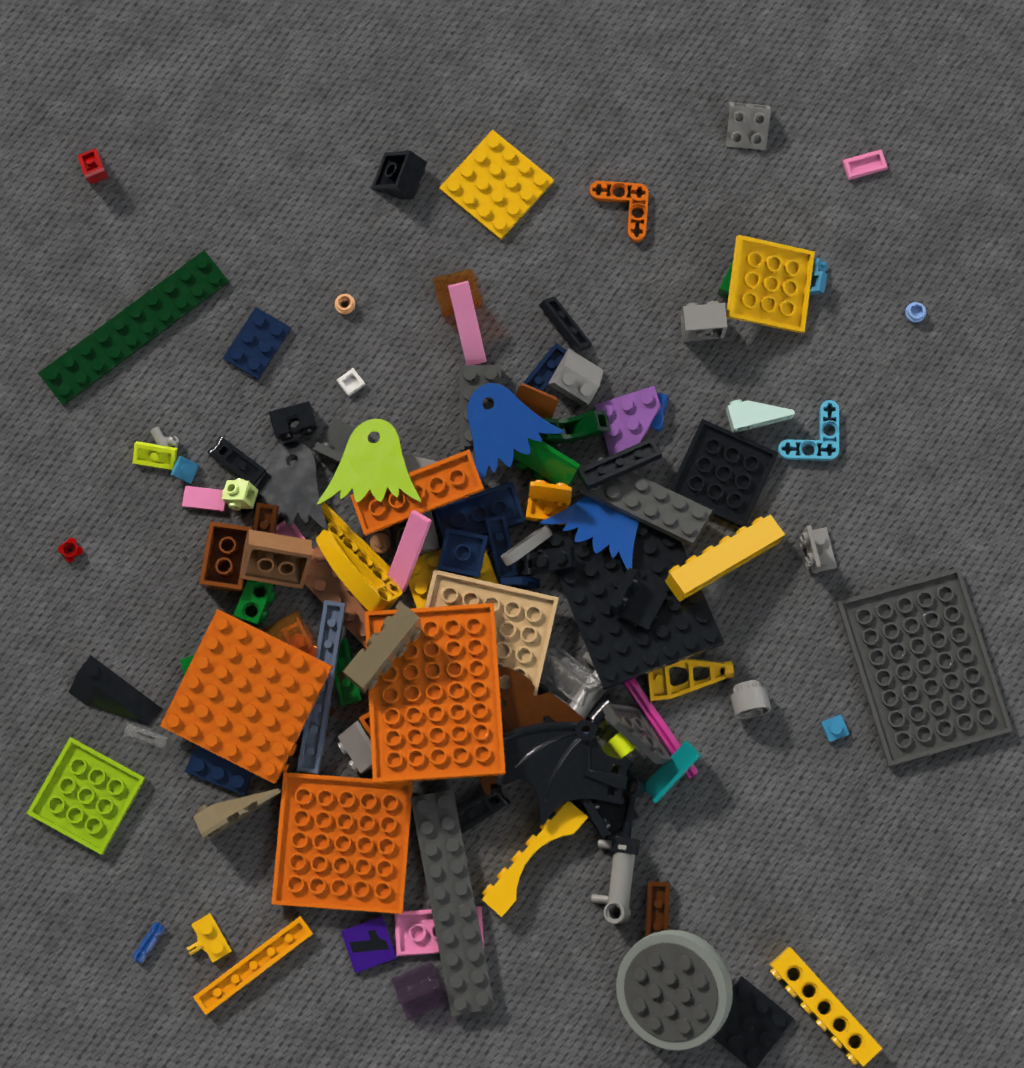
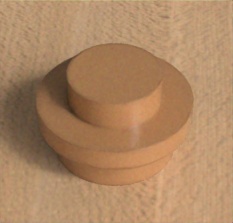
(380, 543)

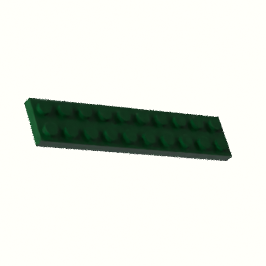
(133, 328)

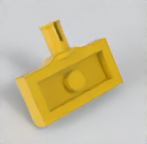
(209, 939)

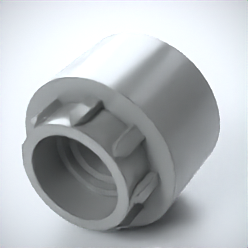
(750, 700)

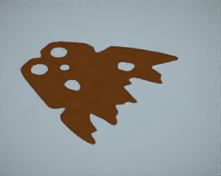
(527, 709)

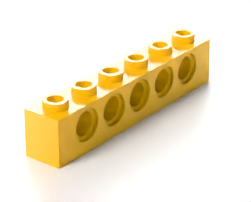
(867, 1045)

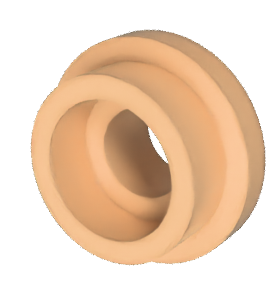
(341, 298)

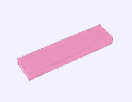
(467, 323)
(409, 549)

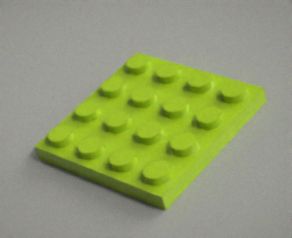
(86, 796)

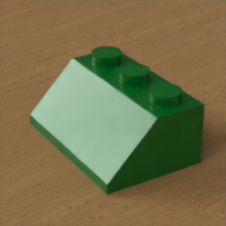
(547, 464)

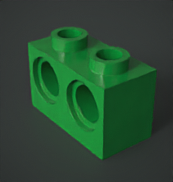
(249, 600)

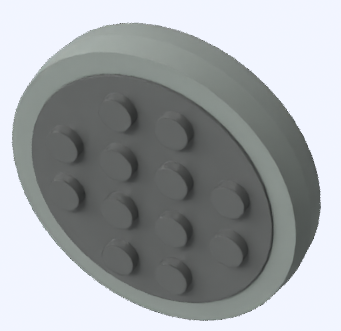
(674, 989)

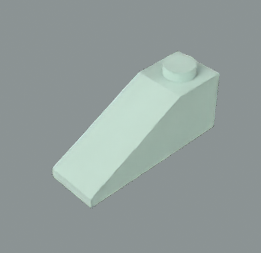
(752, 414)

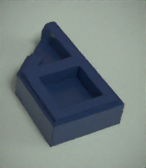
(521, 582)

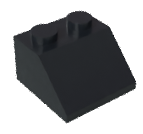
(399, 174)

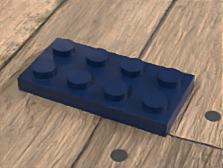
(470, 512)

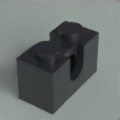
(281, 417)

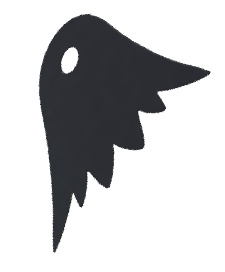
(291, 486)

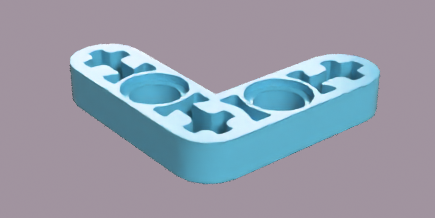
(824, 440)

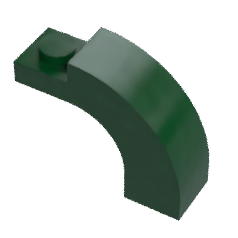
(578, 427)

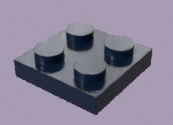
(462, 553)

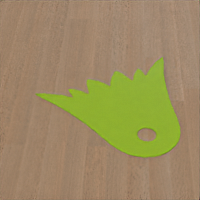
(371, 465)

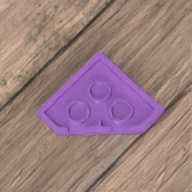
(629, 418)

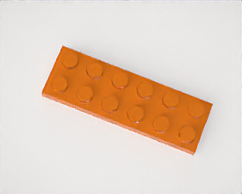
(436, 486)

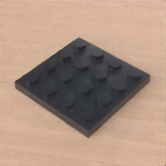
(724, 472)

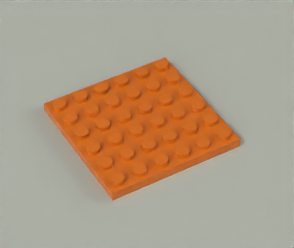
(246, 696)
(342, 843)

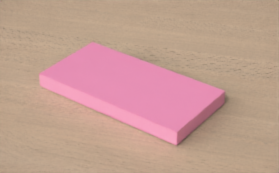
(417, 933)

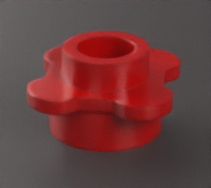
(64, 549)

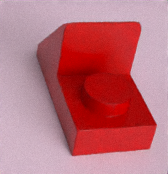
(92, 166)

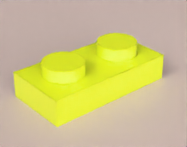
(154, 455)

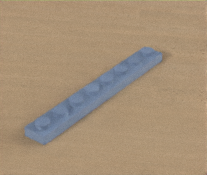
(316, 724)

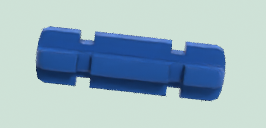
(148, 942)

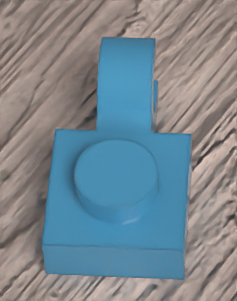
(819, 277)

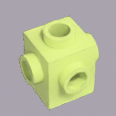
(239, 494)

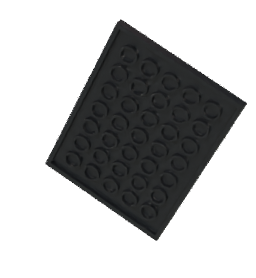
(615, 645)

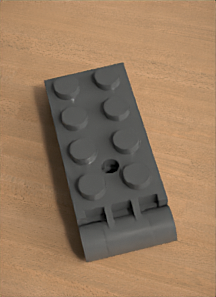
(470, 379)

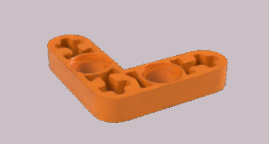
(634, 203)

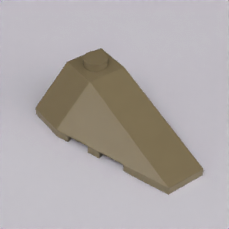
(220, 816)

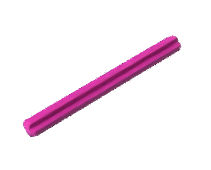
(655, 720)

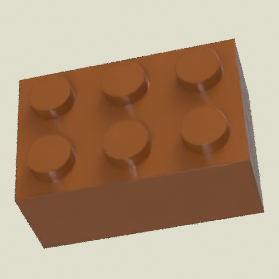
(224, 557)

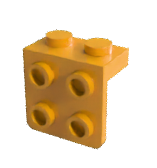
(547, 500)

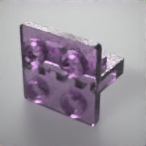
(419, 990)

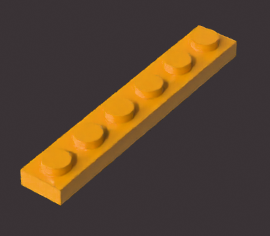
(253, 965)

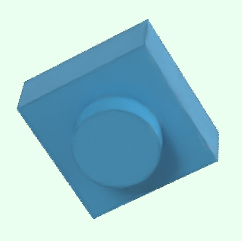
(184, 469)
(835, 728)

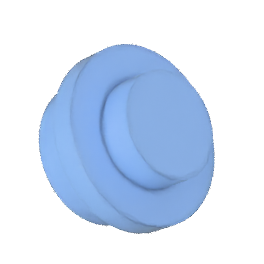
(915, 312)

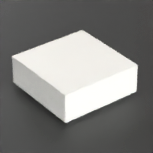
(351, 382)

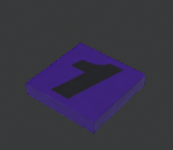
(368, 944)

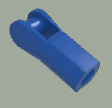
(657, 423)

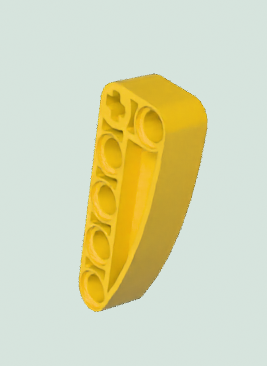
(358, 570)

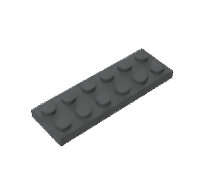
(652, 506)

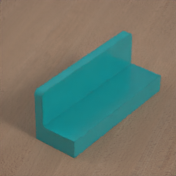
(673, 771)

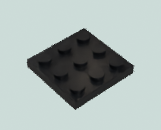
(752, 1024)

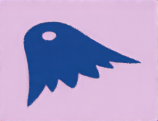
(502, 427)
(601, 523)

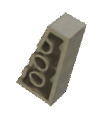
(384, 648)

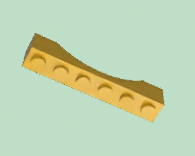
(564, 823)

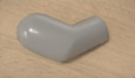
(162, 440)

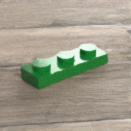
(347, 691)

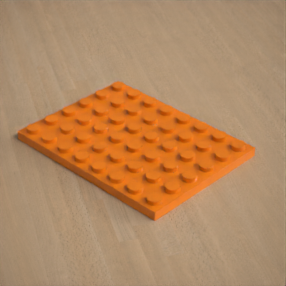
(439, 700)

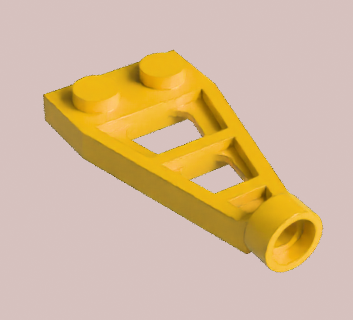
(659, 680)

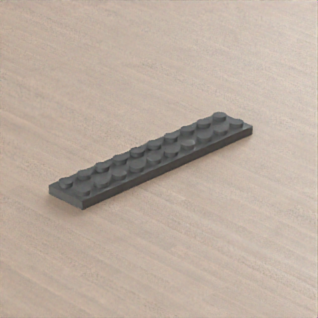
(452, 903)

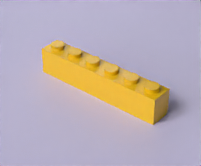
(724, 558)

